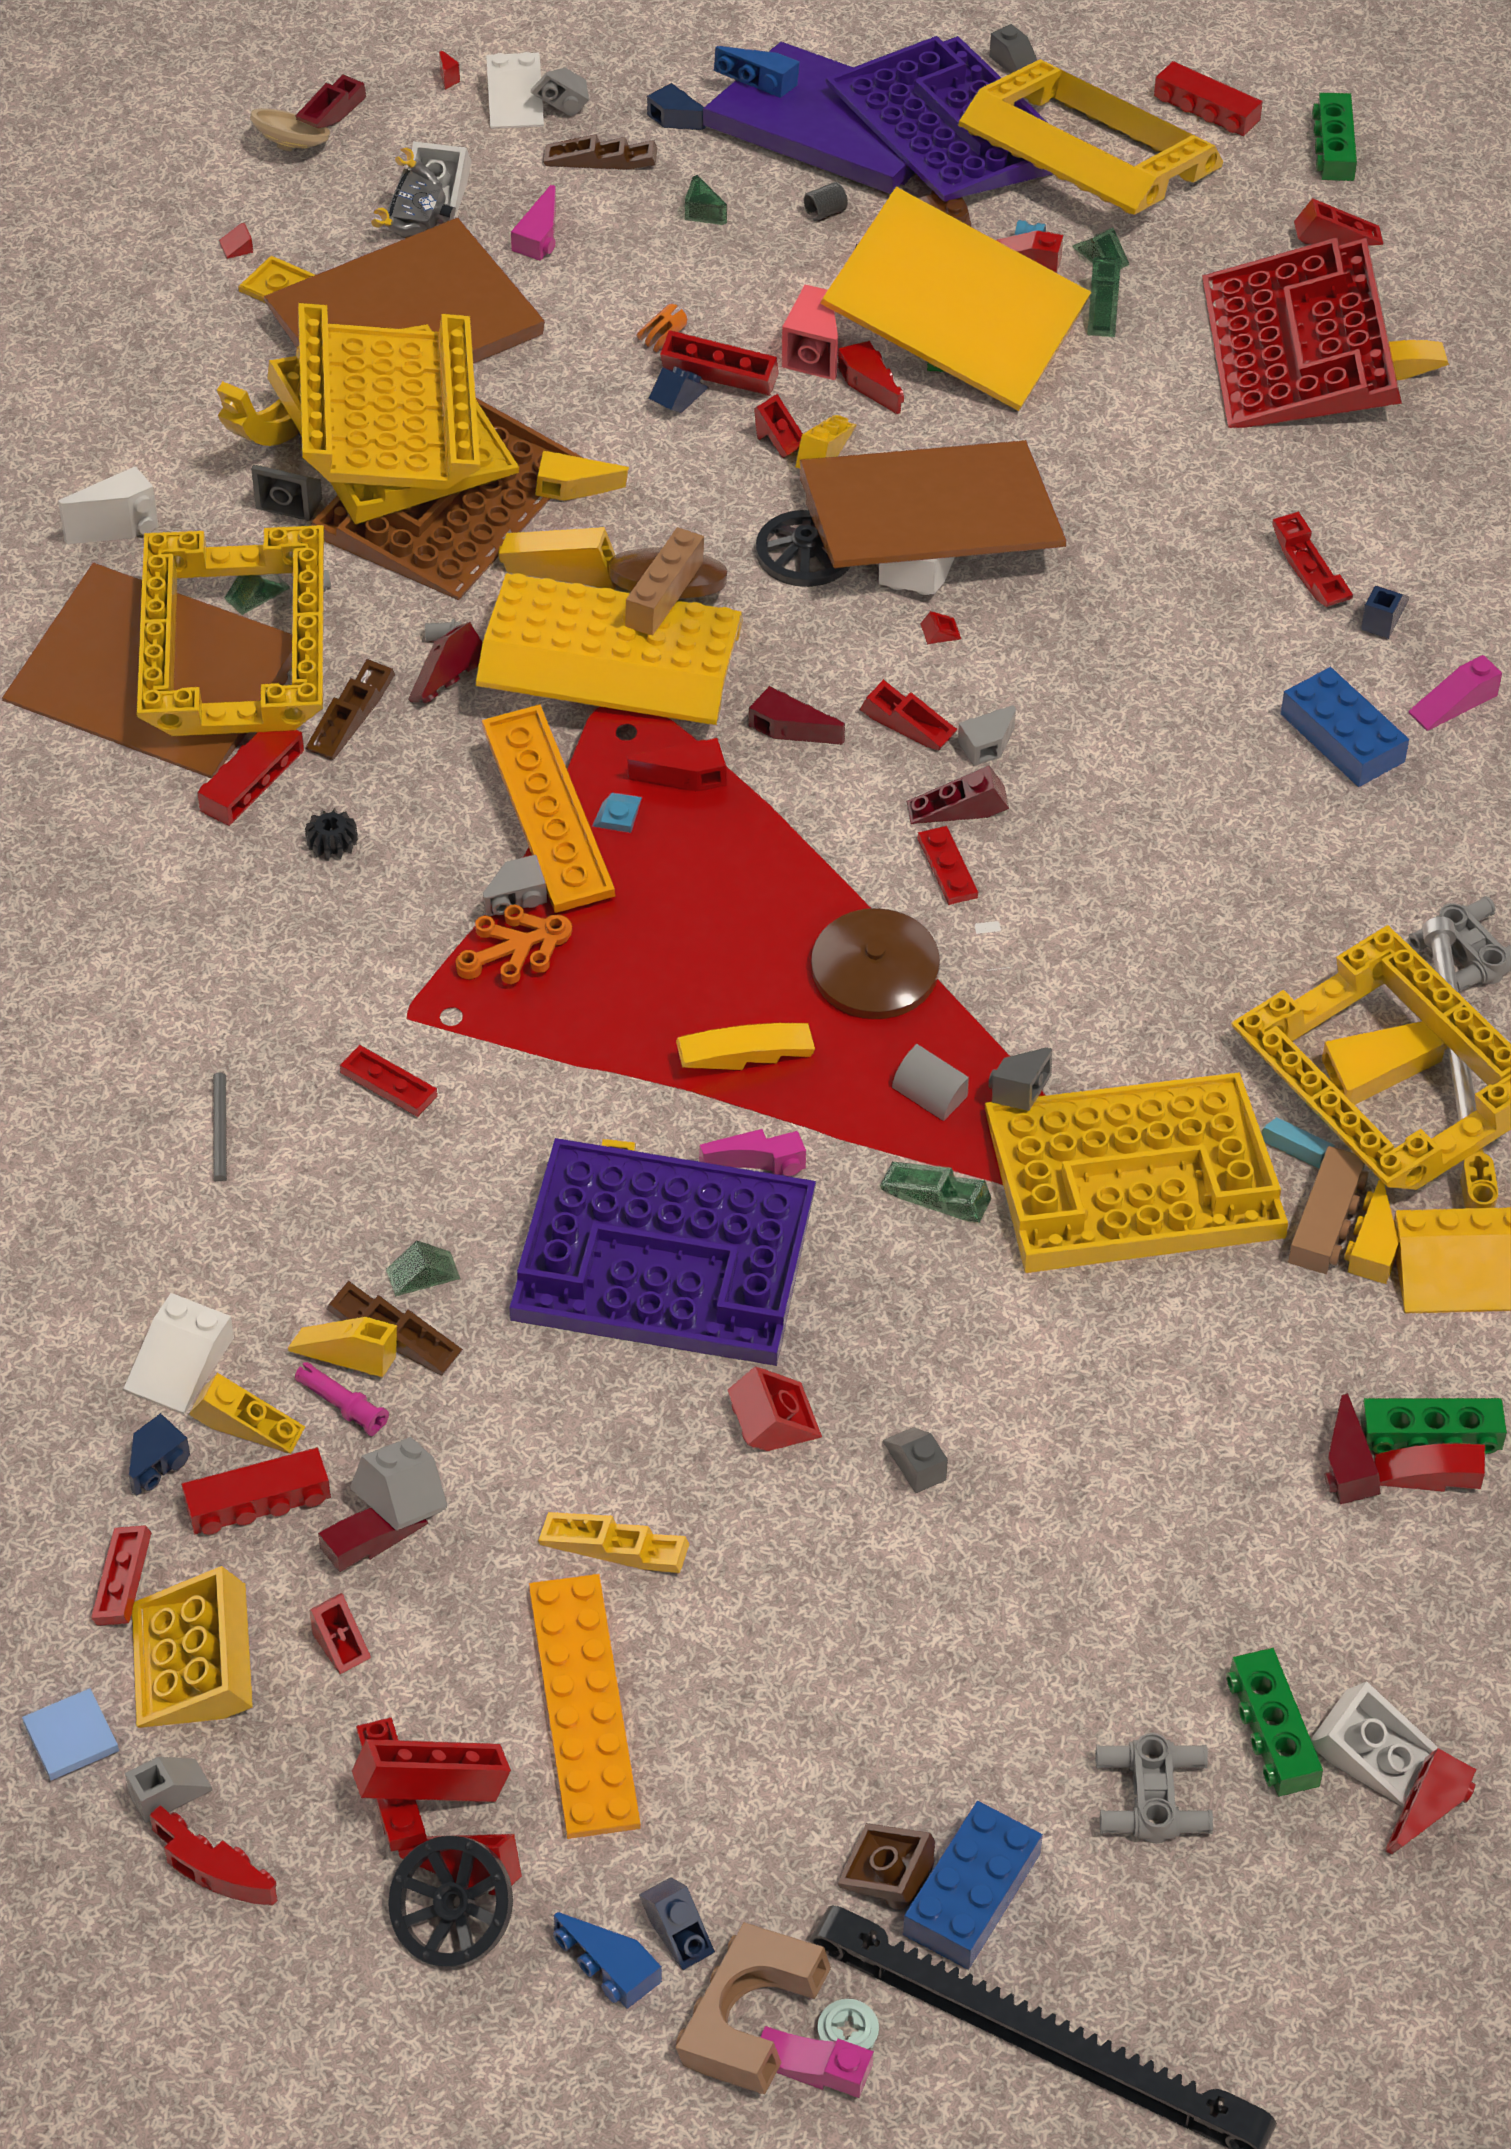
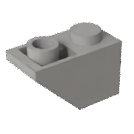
(562, 90)
(987, 735)
(515, 883)
(166, 1783)

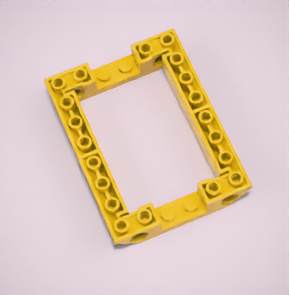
(1074, 160)
(186, 556)
(1362, 969)

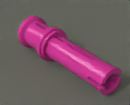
(352, 1405)

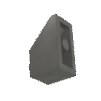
(1011, 48)
(1021, 1078)
(918, 1458)

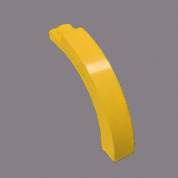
(264, 427)

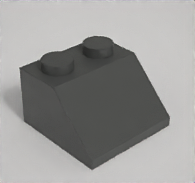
(286, 492)

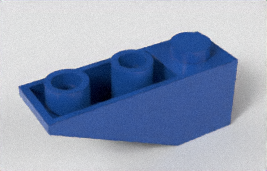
(759, 69)
(625, 1964)

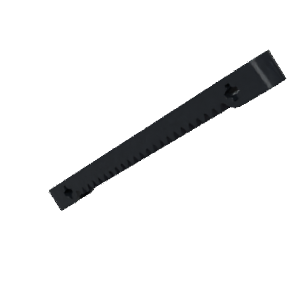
(1235, 2127)

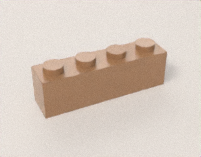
(664, 581)
(1327, 1211)

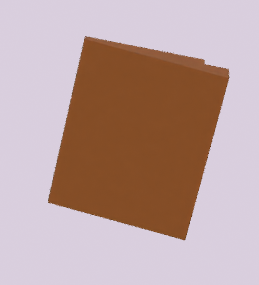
(415, 284)
(930, 503)
(453, 534)
(90, 668)

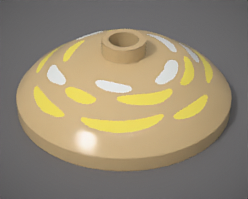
(286, 130)

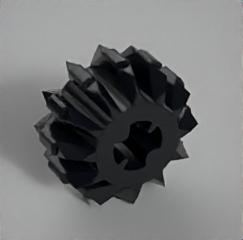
(331, 834)

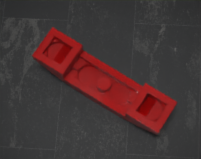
(1307, 562)

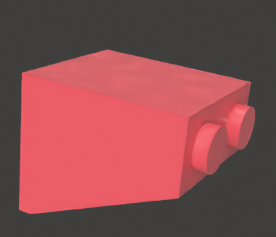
(810, 336)

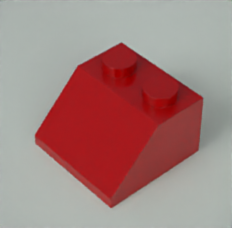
(772, 1410)

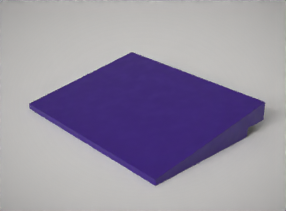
(916, 107)
(809, 124)
(663, 1251)

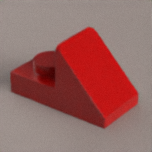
(775, 421)

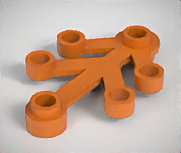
(516, 943)

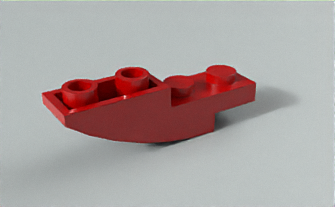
(398, 1817)
(217, 1868)

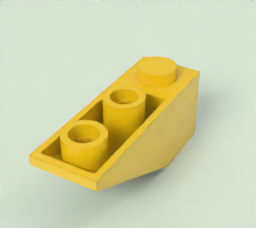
(825, 439)
(575, 477)
(1377, 1239)
(351, 1343)
(240, 1413)

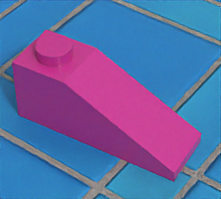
(536, 230)
(1459, 692)

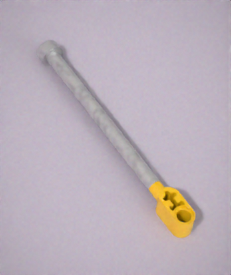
(1440, 935)

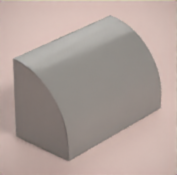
(930, 1082)

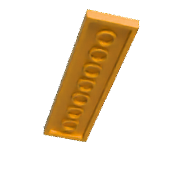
(548, 808)
(584, 1707)

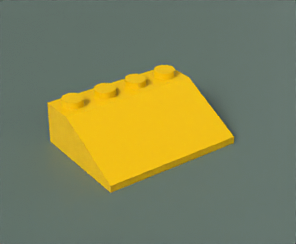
(1454, 1259)
(192, 1651)

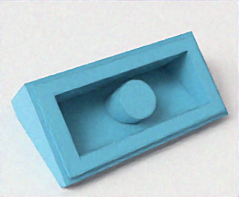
(1295, 1141)

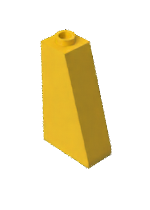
(560, 555)
(1380, 1059)

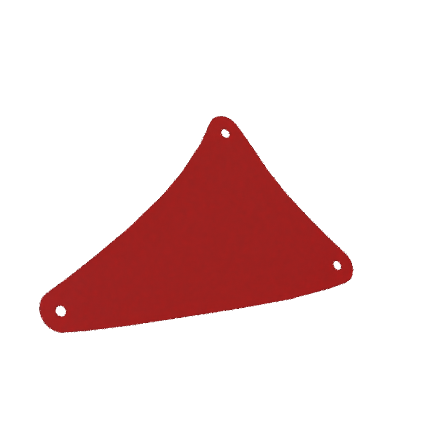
(715, 935)

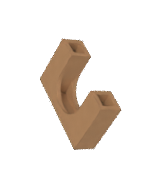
(752, 1961)

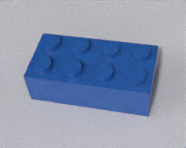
(1344, 726)
(972, 1885)

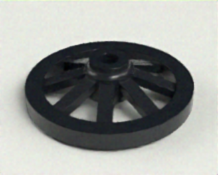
(803, 543)
(443, 1901)

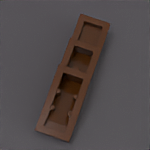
(609, 154)
(350, 710)
(414, 1336)

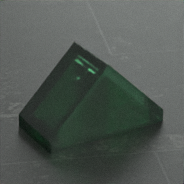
(704, 204)
(1104, 245)
(253, 590)
(421, 1268)

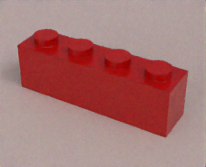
(1208, 98)
(720, 362)
(249, 774)
(256, 1491)
(430, 1770)

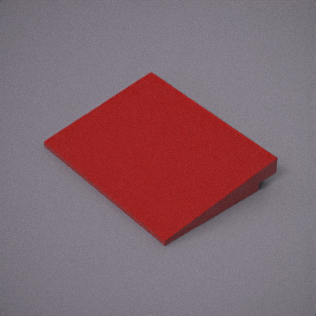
(1301, 335)

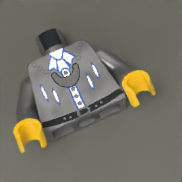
(416, 201)

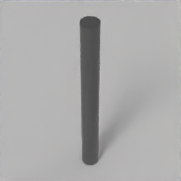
(219, 1128)

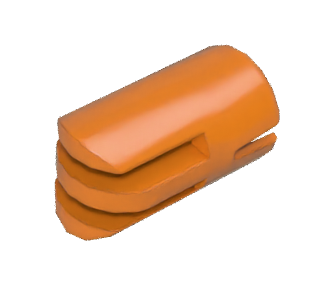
(660, 325)

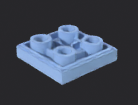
(70, 1734)

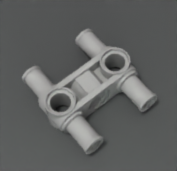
(1478, 950)
(1154, 1788)

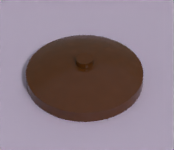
(629, 567)
(875, 963)

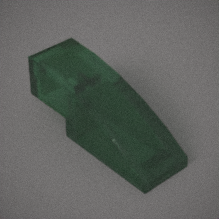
(1104, 297)
(938, 1190)

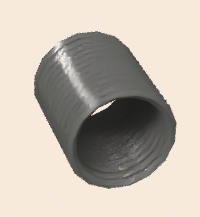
(826, 200)

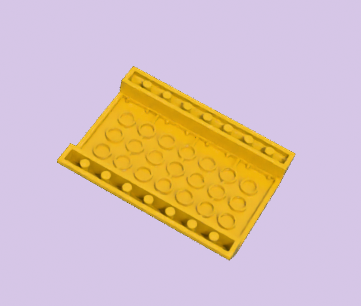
(388, 402)
(576, 648)

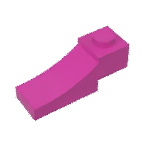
(778, 1154)
(822, 2062)

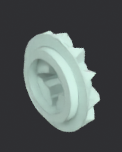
(862, 2017)

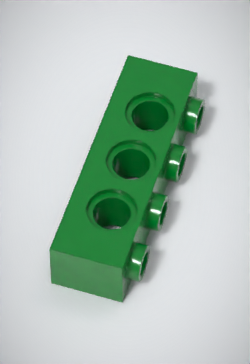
(1335, 136)
(1447, 1415)
(1264, 1673)

